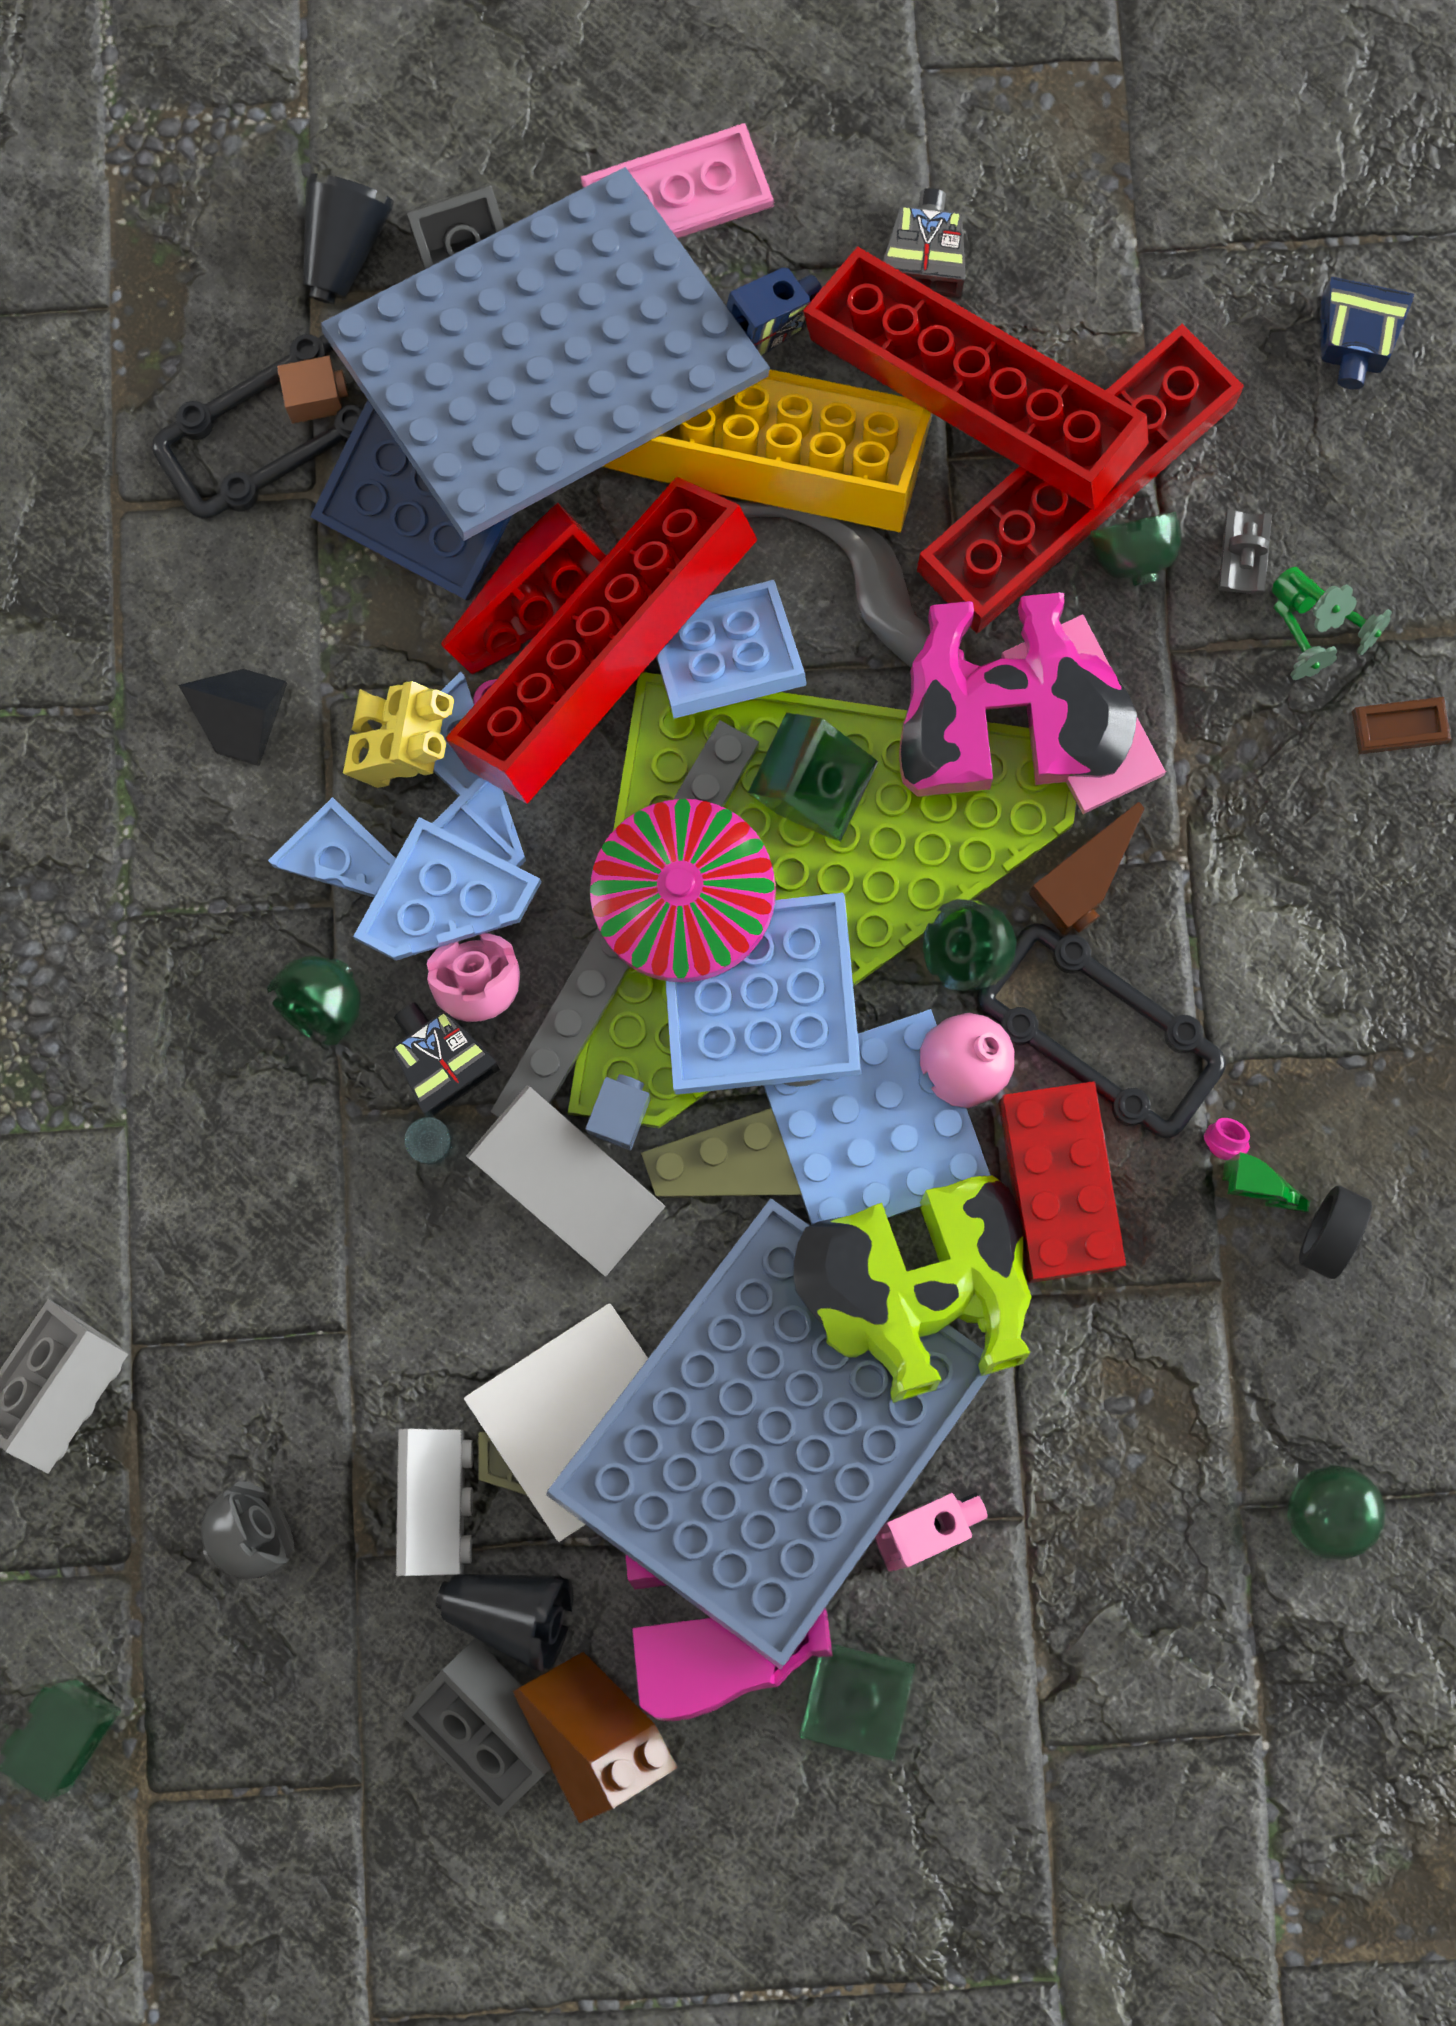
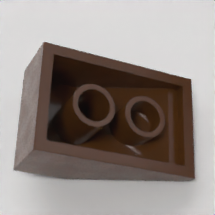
(593, 1736)

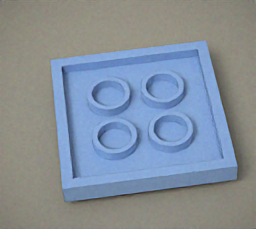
(731, 652)

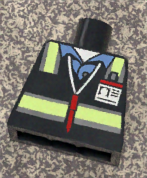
(439, 1059)

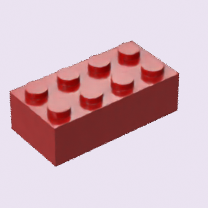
(1062, 1182)

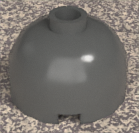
(244, 1535)

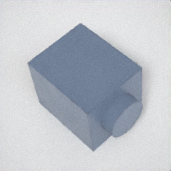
(619, 1111)

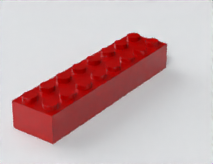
(977, 378)
(1031, 525)
(602, 639)

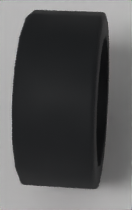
(1335, 1232)

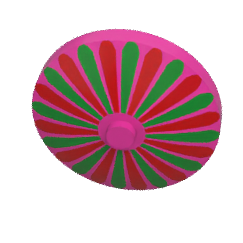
(683, 890)

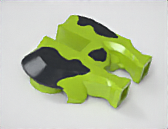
(867, 1300)

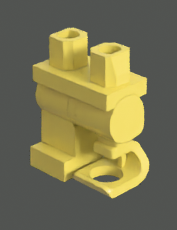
(408, 735)

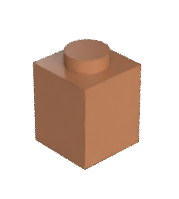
(312, 389)

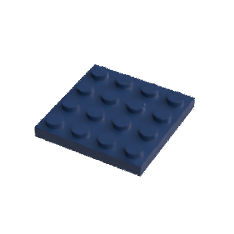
(389, 509)

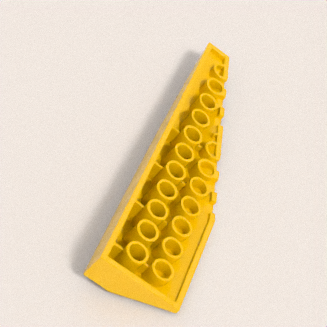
(798, 449)

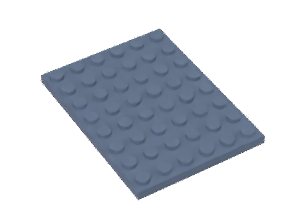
(544, 352)
(755, 1452)

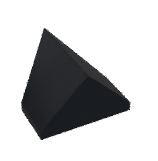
(236, 711)

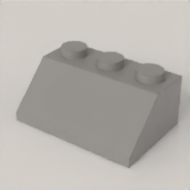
(53, 1385)
(433, 1502)

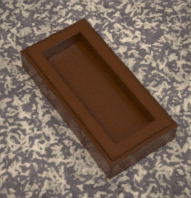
(1401, 725)

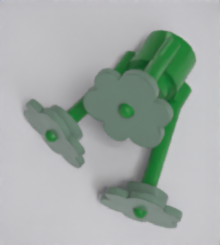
(1335, 604)

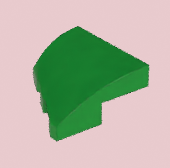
(1257, 1180)

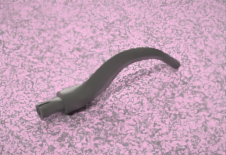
(877, 575)

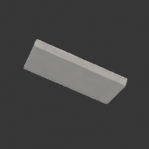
(565, 1180)

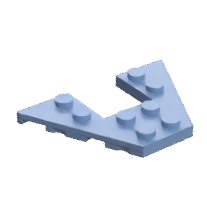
(345, 855)

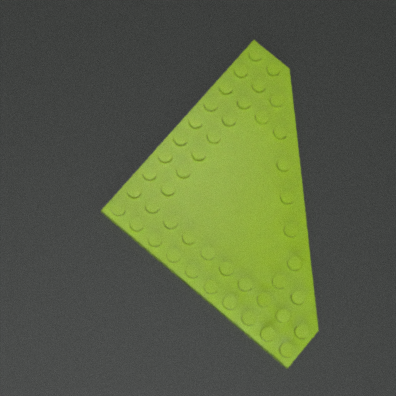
(893, 863)

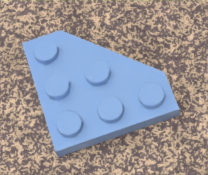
(443, 894)

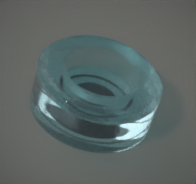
(428, 1140)

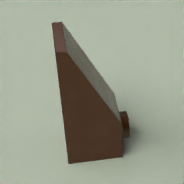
(1081, 881)

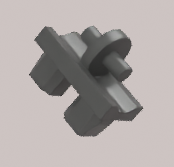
(1245, 552)

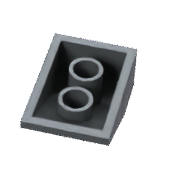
(454, 223)

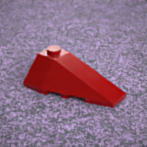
(524, 591)

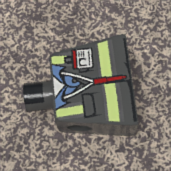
(929, 244)

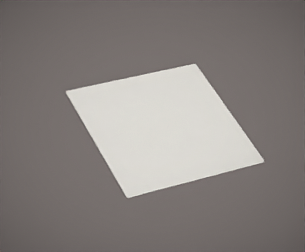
(554, 1401)

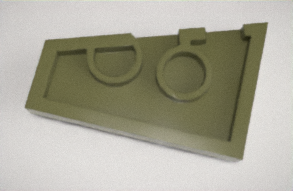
(727, 1160)

